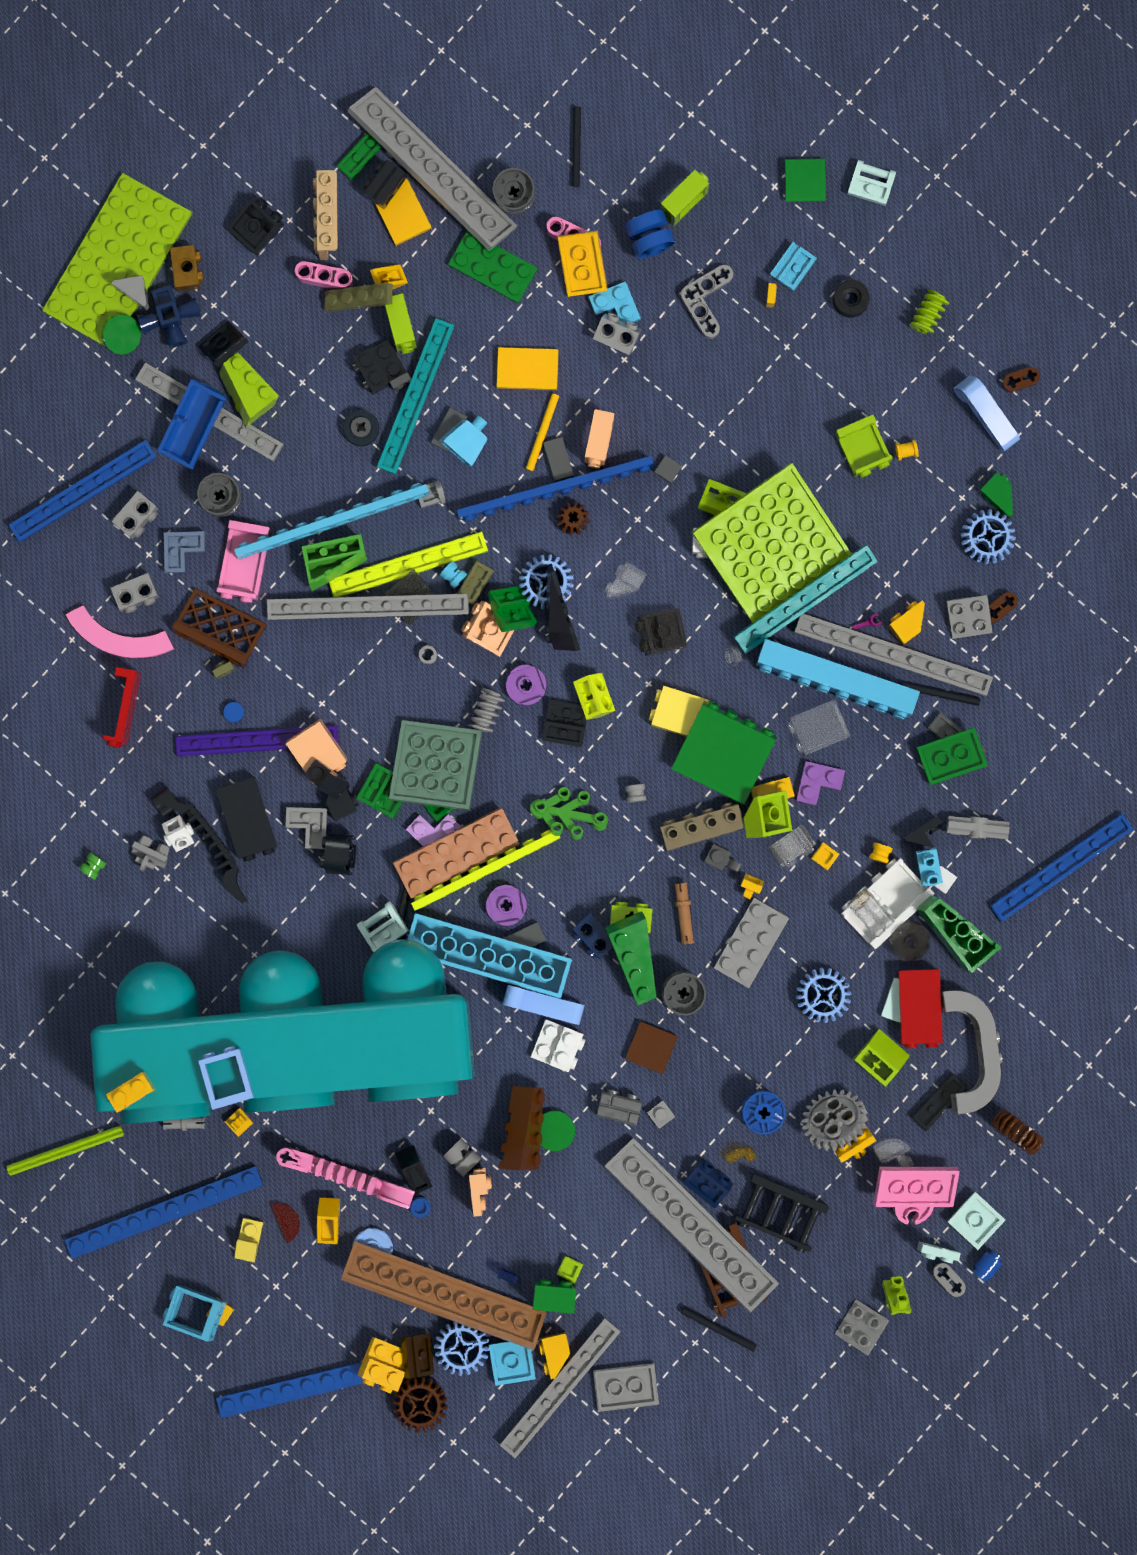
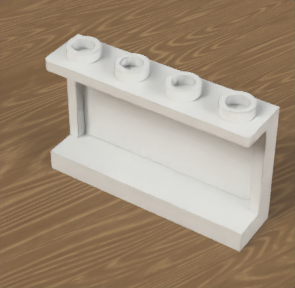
(899, 892)

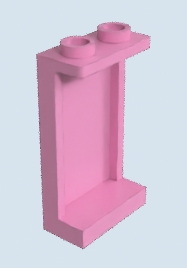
(243, 576)

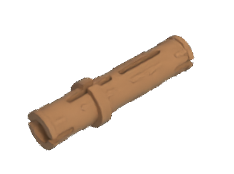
(684, 913)

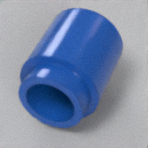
(987, 1265)

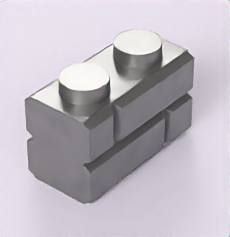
(619, 1108)

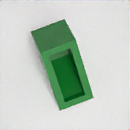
(999, 494)

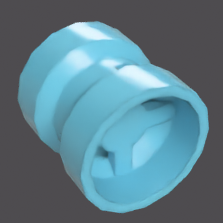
(453, 575)

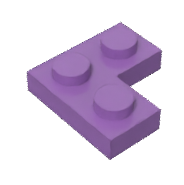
(816, 776)

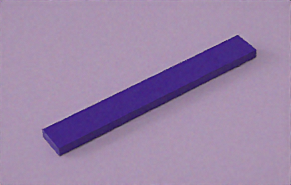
(238, 741)

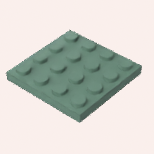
(435, 765)

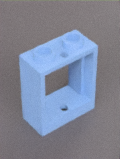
(211, 1057)

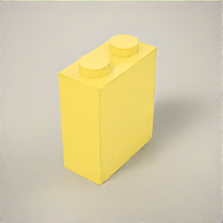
(675, 710)

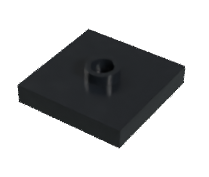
(223, 344)

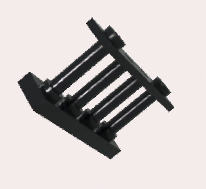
(778, 1193)

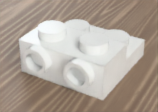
(558, 1046)

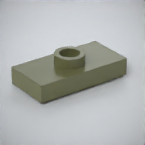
(475, 581)

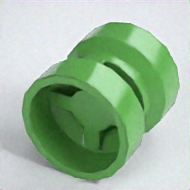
(92, 865)

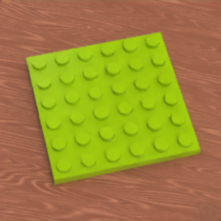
(771, 542)

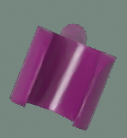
(869, 622)

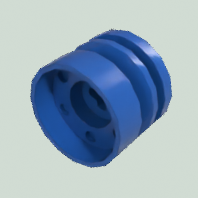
(756, 1102)

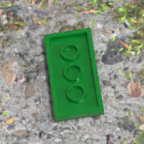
(493, 268)

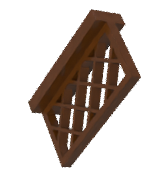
(210, 643)

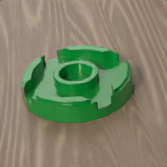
(121, 334)
(557, 1131)

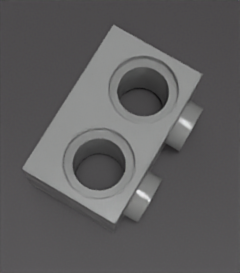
(615, 338)
(130, 511)
(133, 587)

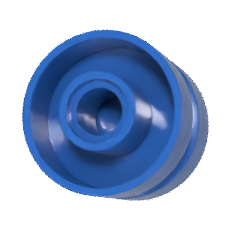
(651, 237)

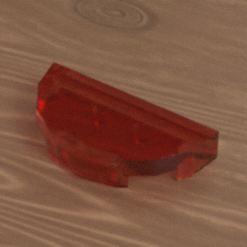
(288, 1220)

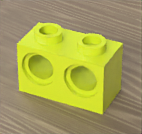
(594, 696)

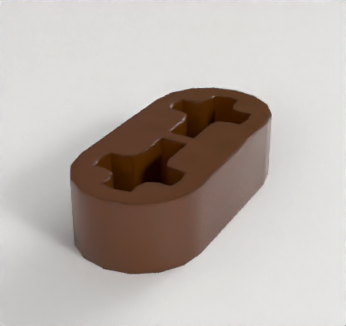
(1022, 384)
(1003, 611)

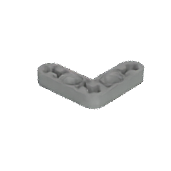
(698, 300)

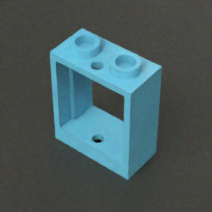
(212, 1321)

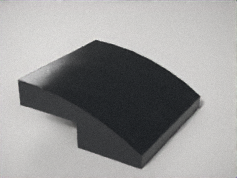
(564, 723)

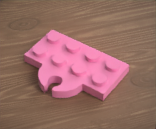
(915, 1190)

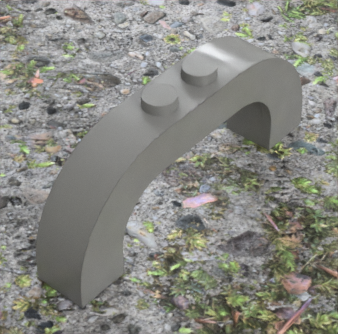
(987, 1050)

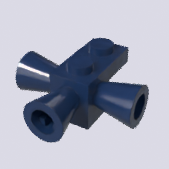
(169, 315)

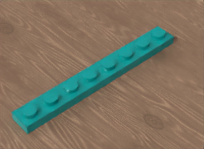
(415, 396)
(805, 599)

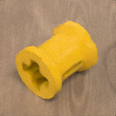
(906, 450)

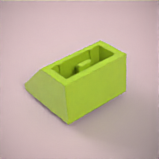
(881, 1058)

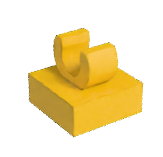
(752, 885)
(239, 1122)

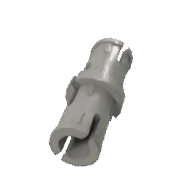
(184, 1124)

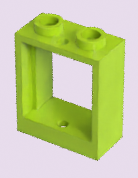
(685, 197)
(401, 325)

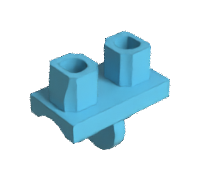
(929, 867)

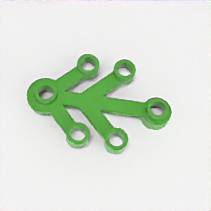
(566, 814)

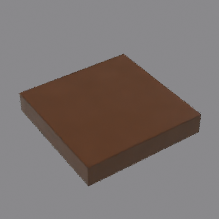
(651, 1047)

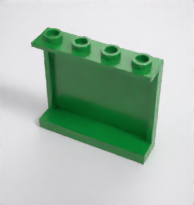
(724, 752)

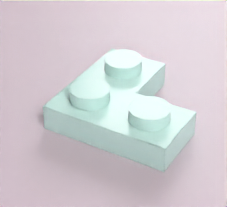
(931, 1251)

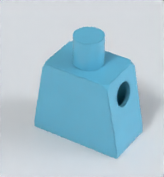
(465, 440)

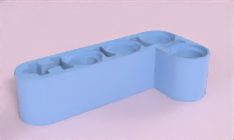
(987, 411)
(543, 1005)

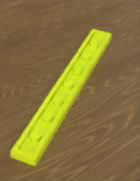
(400, 567)

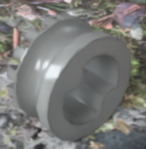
(422, 652)

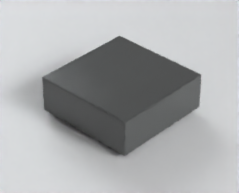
(400, 382)
(668, 469)

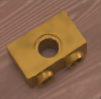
(186, 280)

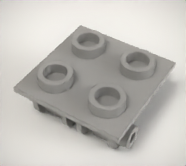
(969, 616)
(862, 1327)

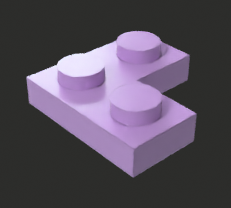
(425, 833)

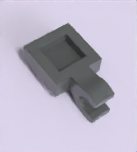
(720, 858)

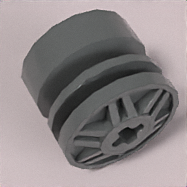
(520, 181)
(216, 483)
(688, 1003)

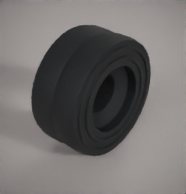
(856, 288)

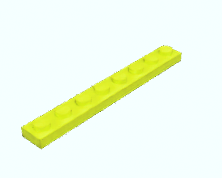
(477, 873)

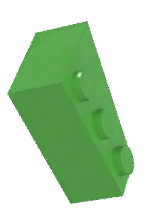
(332, 559)

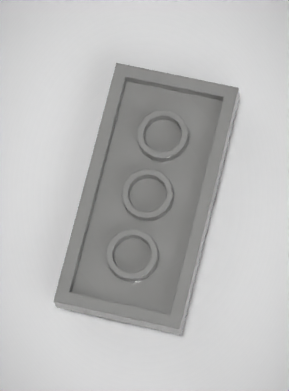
(751, 943)

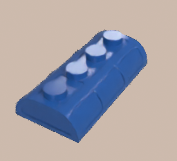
(192, 423)

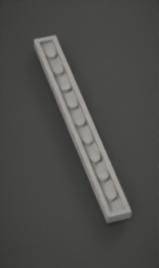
(368, 606)
(893, 654)

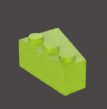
(248, 389)

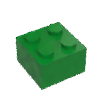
(554, 1296)

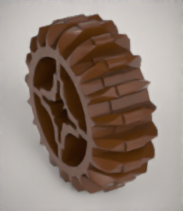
(1017, 1132)
(426, 1411)

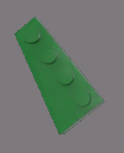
(958, 935)
(633, 952)

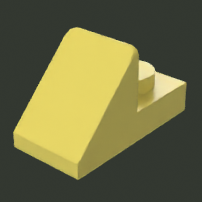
(248, 1240)

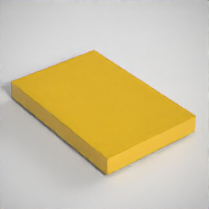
(404, 215)
(582, 263)
(527, 368)

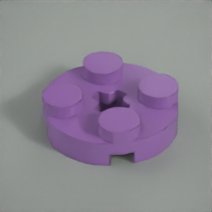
(532, 675)
(497, 897)

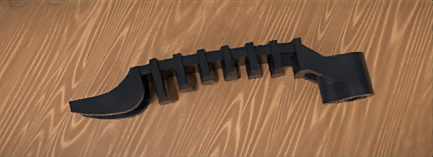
(167, 803)

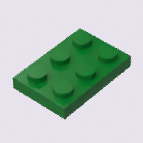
(952, 756)

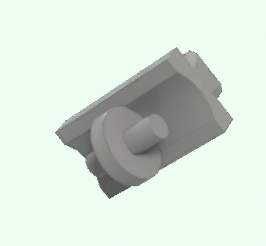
(149, 857)

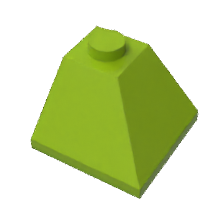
(768, 815)

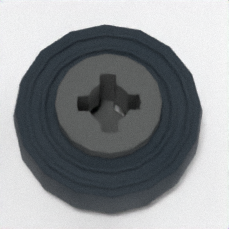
(367, 430)

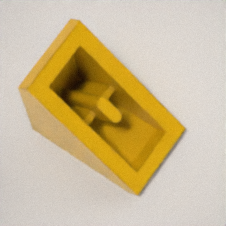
(389, 274)

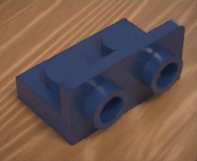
(708, 1183)

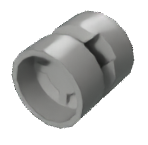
(462, 1157)

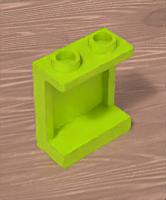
(863, 447)

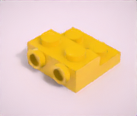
(382, 1365)

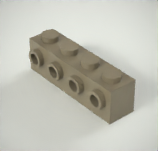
(702, 827)

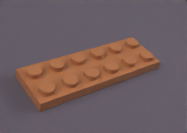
(456, 853)

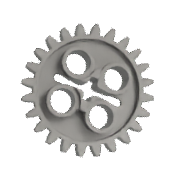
(834, 1120)

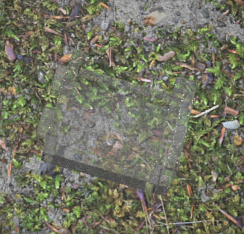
(818, 728)

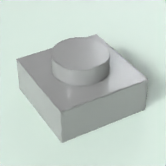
(660, 1114)

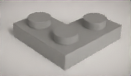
(311, 819)

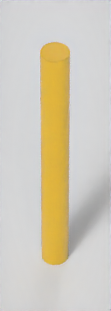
(542, 432)

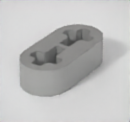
(952, 1276)

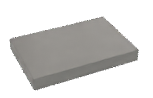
(626, 1387)

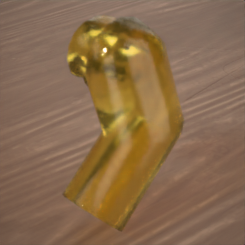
(739, 1153)

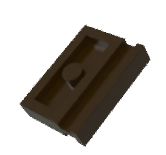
(417, 1355)

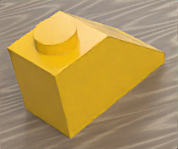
(328, 1220)

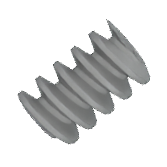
(486, 711)

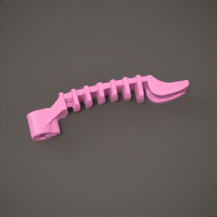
(342, 1174)

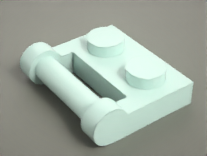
(868, 188)
(387, 932)

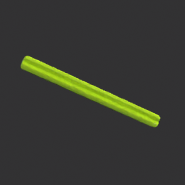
(65, 1150)

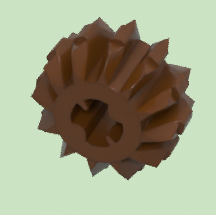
(580, 518)

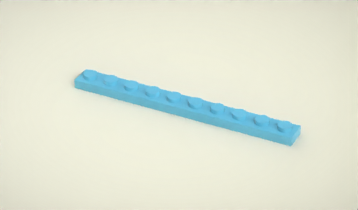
(340, 517)

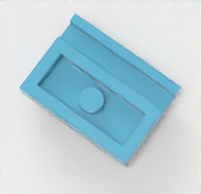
(793, 266)

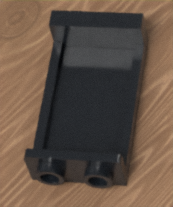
(247, 819)

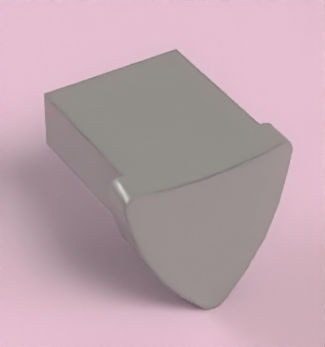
(436, 495)

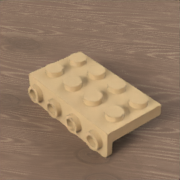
(326, 211)

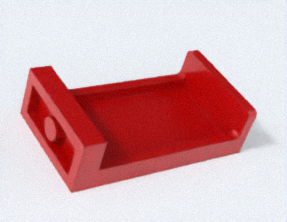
(127, 707)
(920, 1008)

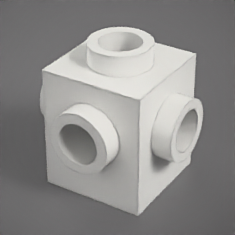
(180, 837)

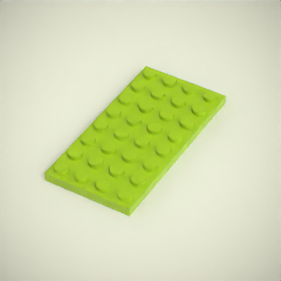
(124, 241)

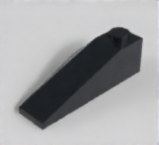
(558, 624)

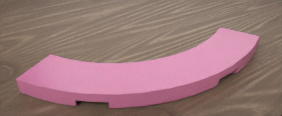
(117, 644)

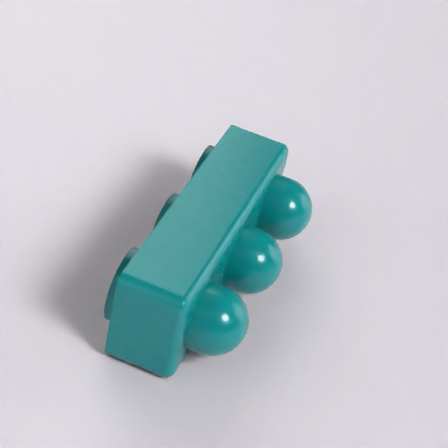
(297, 1051)

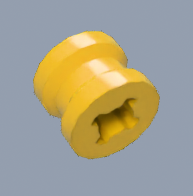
(880, 853)

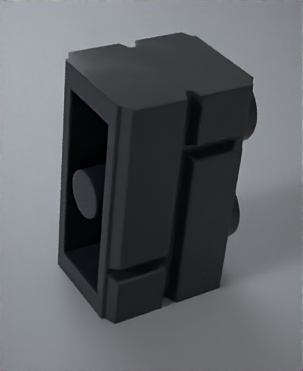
(384, 184)

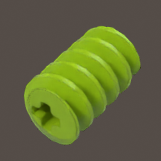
(928, 312)

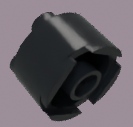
(338, 854)

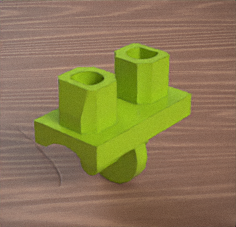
(896, 1296)

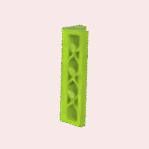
(716, 503)

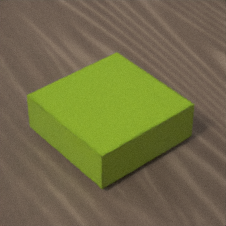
(569, 1269)

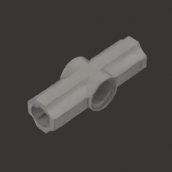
(977, 827)

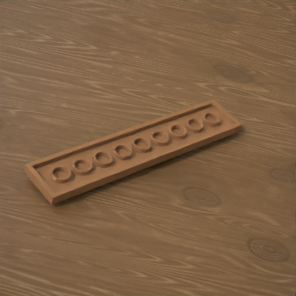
(443, 1295)

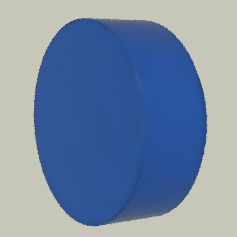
(233, 712)
(420, 1207)

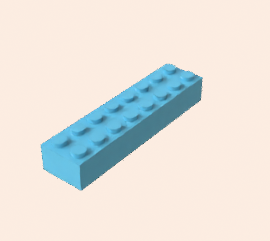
(837, 679)
(492, 956)

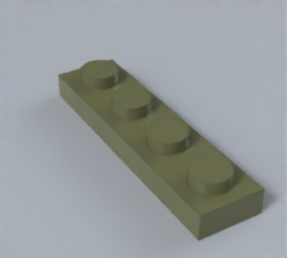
(358, 297)

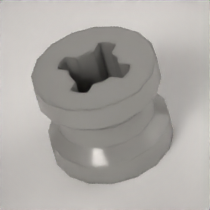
(635, 793)

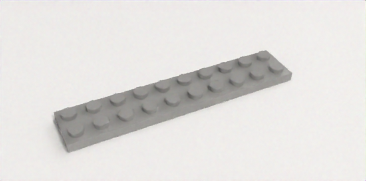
(432, 168)
(691, 1225)

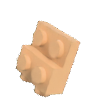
(484, 629)
(479, 1186)

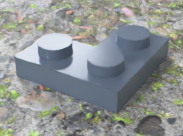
(178, 544)

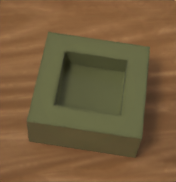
(223, 669)

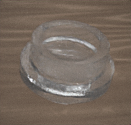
(733, 656)

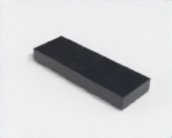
(938, 1102)

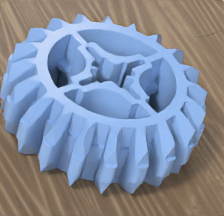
(989, 544)
(538, 577)
(837, 984)
(471, 1344)

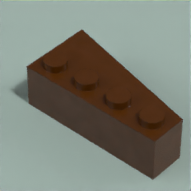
(523, 1129)

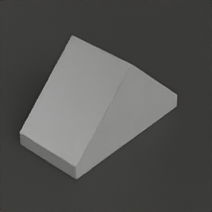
(134, 289)

